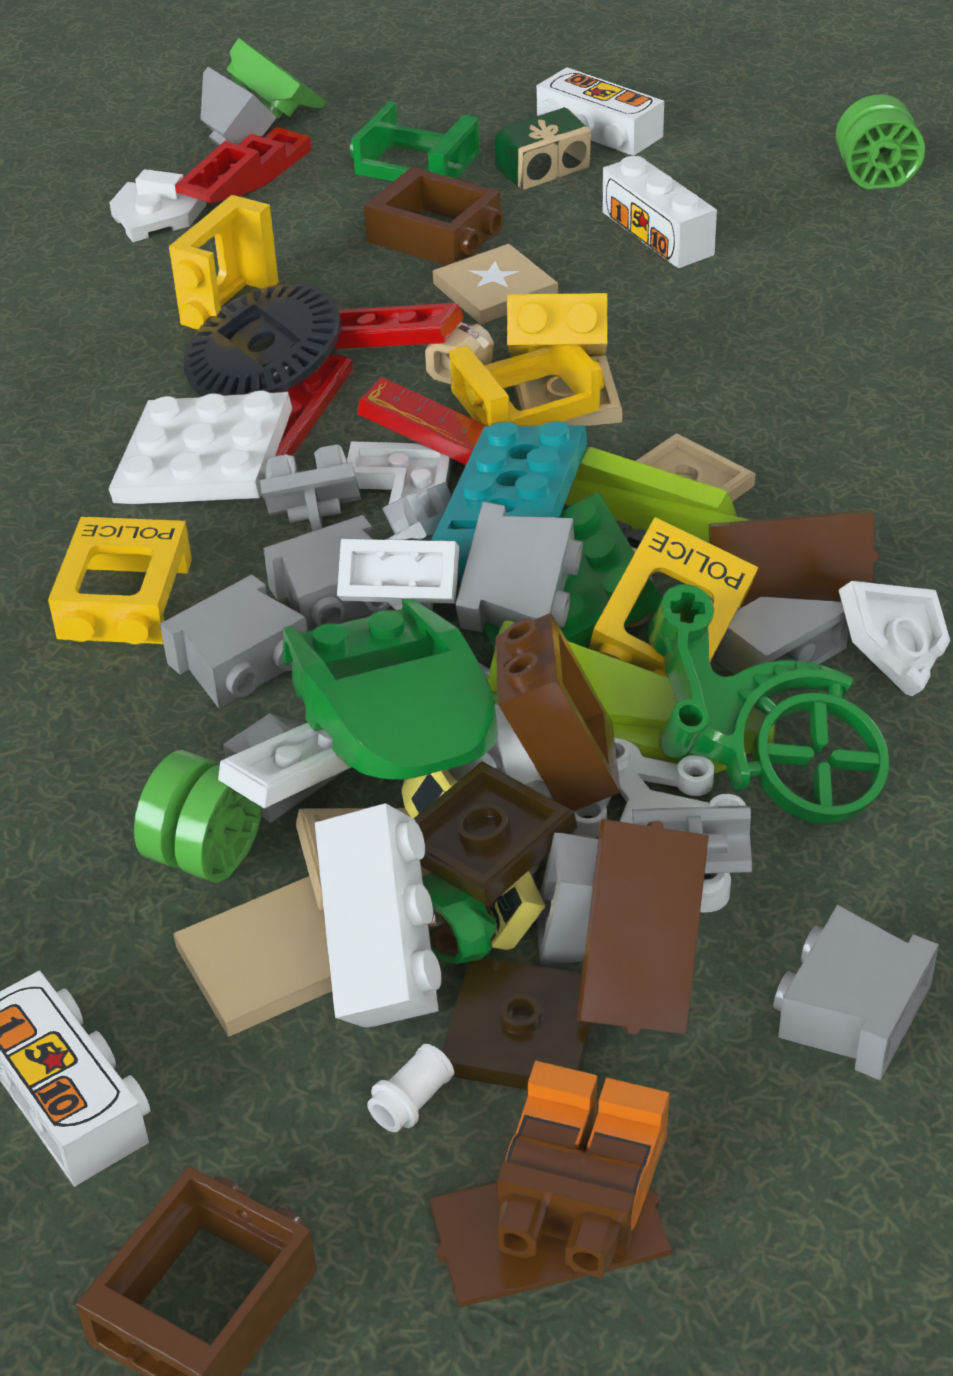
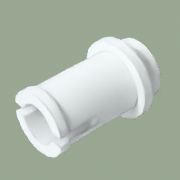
(398, 1100)

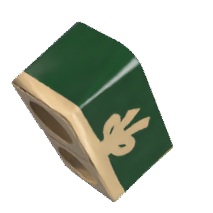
(536, 132)

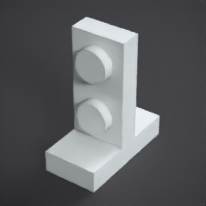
(398, 571)

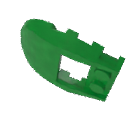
(394, 692)

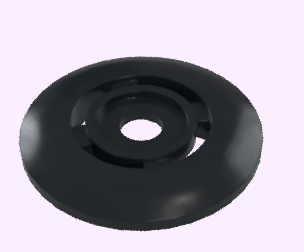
(296, 315)

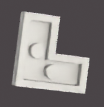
(398, 467)

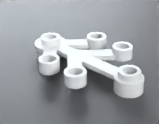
(633, 771)

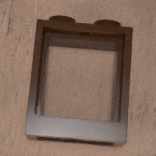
(395, 221)
(556, 713)
(156, 1347)

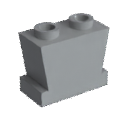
(517, 569)
(308, 573)
(231, 640)
(855, 990)

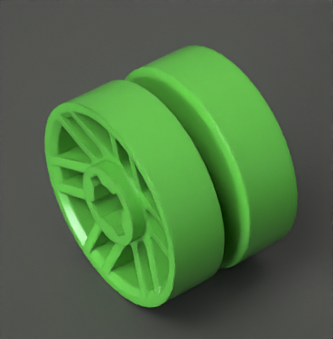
(880, 142)
(194, 818)

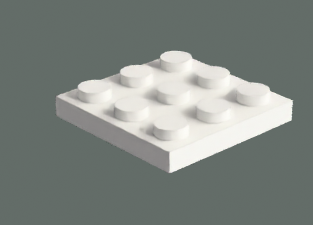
(201, 448)

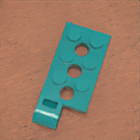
(516, 468)

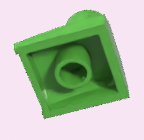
(278, 88)

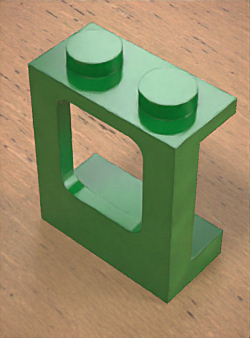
(447, 153)

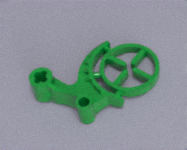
(715, 709)

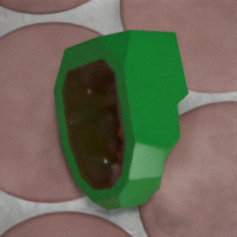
(460, 924)

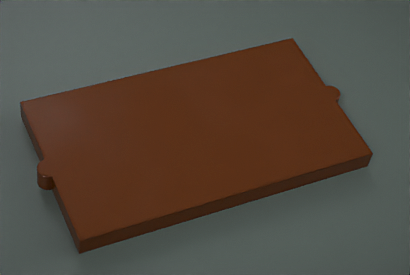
(802, 554)
(642, 927)
(482, 1272)

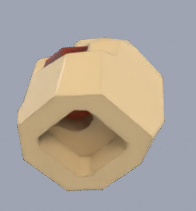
(465, 334)

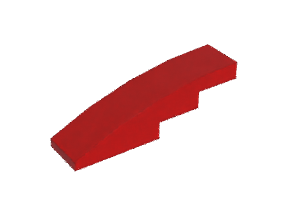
(244, 167)

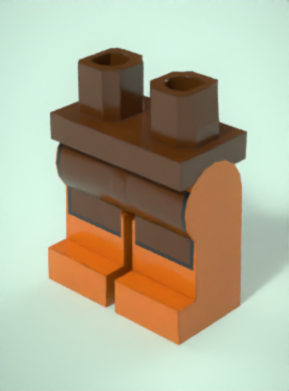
(573, 1193)

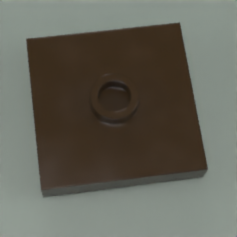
(489, 832)
(511, 1019)

